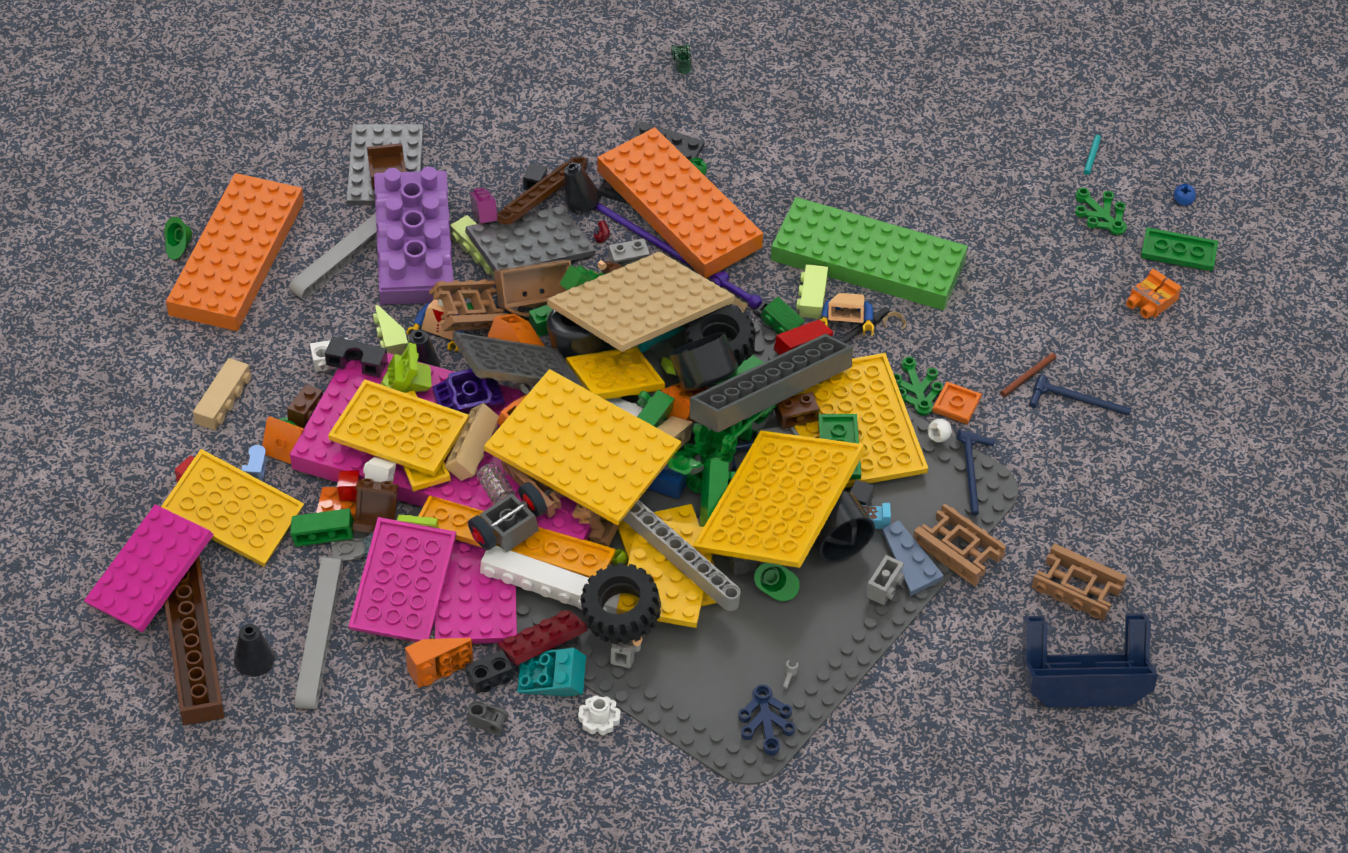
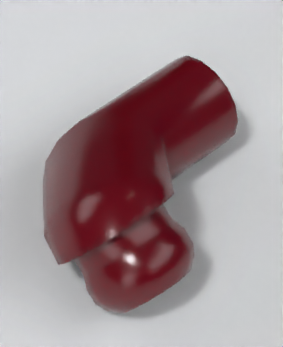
(604, 232)

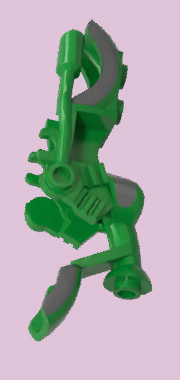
(717, 445)

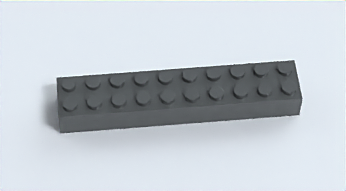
(770, 382)

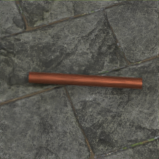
(1027, 375)

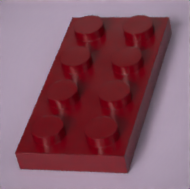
(542, 636)

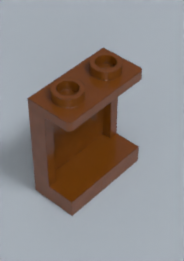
(385, 157)
(374, 501)

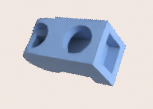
(257, 462)

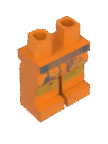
(1153, 294)

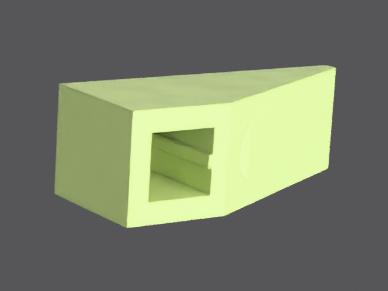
(390, 331)

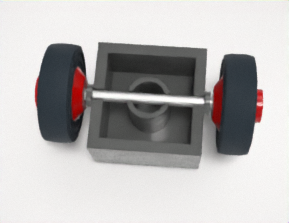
(509, 520)

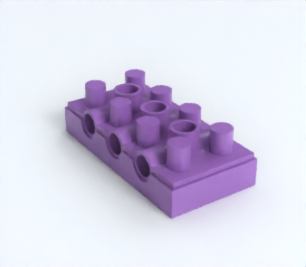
(412, 234)

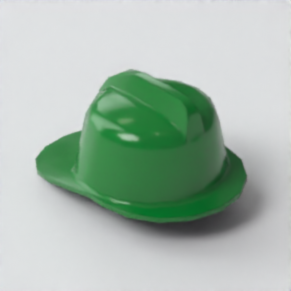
(177, 237)
(776, 581)

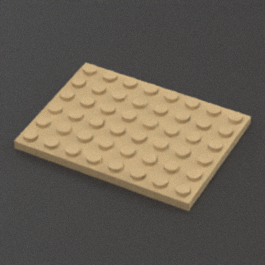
(640, 301)

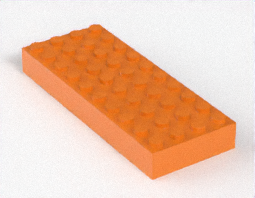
(680, 203)
(235, 252)

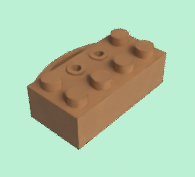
(529, 278)

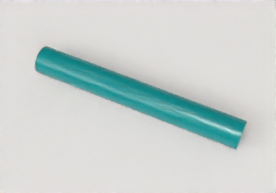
(1091, 157)

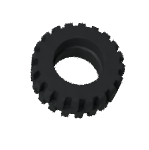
(732, 323)
(616, 581)

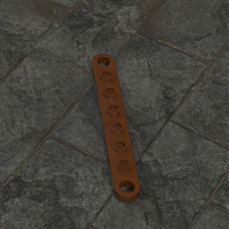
(536, 193)

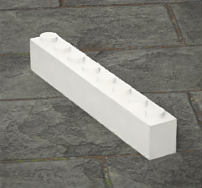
(538, 577)

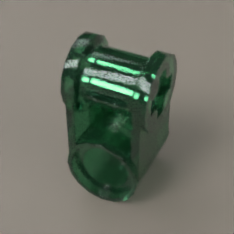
(682, 58)

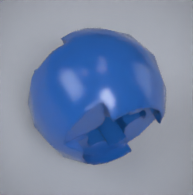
(1184, 194)

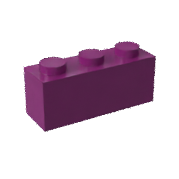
(483, 205)

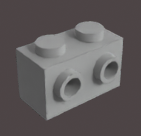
(628, 252)
(885, 579)

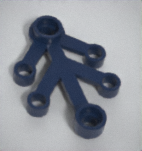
(767, 717)

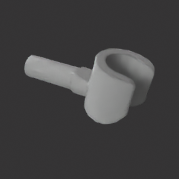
(790, 671)

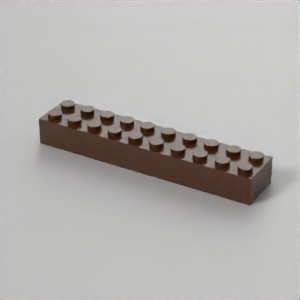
(193, 649)

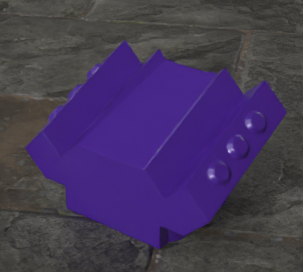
(465, 391)

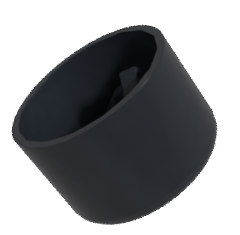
(572, 338)
(704, 362)
(845, 530)

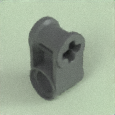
(488, 717)

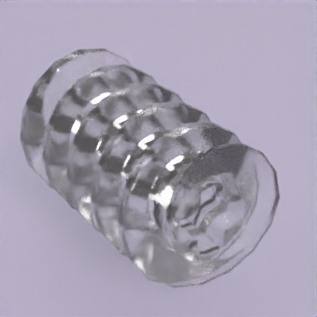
(494, 482)

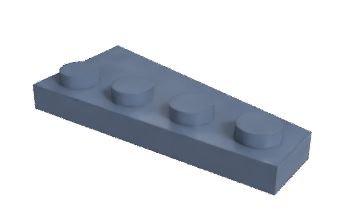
(918, 567)

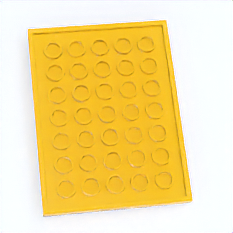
(881, 415)
(583, 446)
(779, 498)

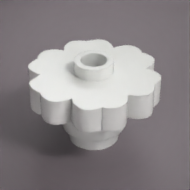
(599, 715)

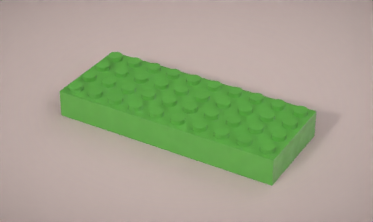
(870, 253)

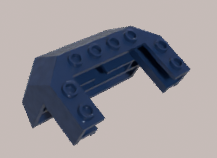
(1089, 678)

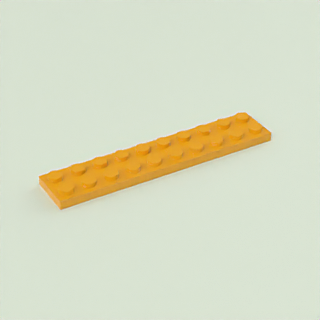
(545, 545)

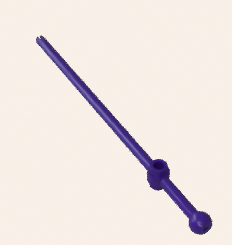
(720, 278)

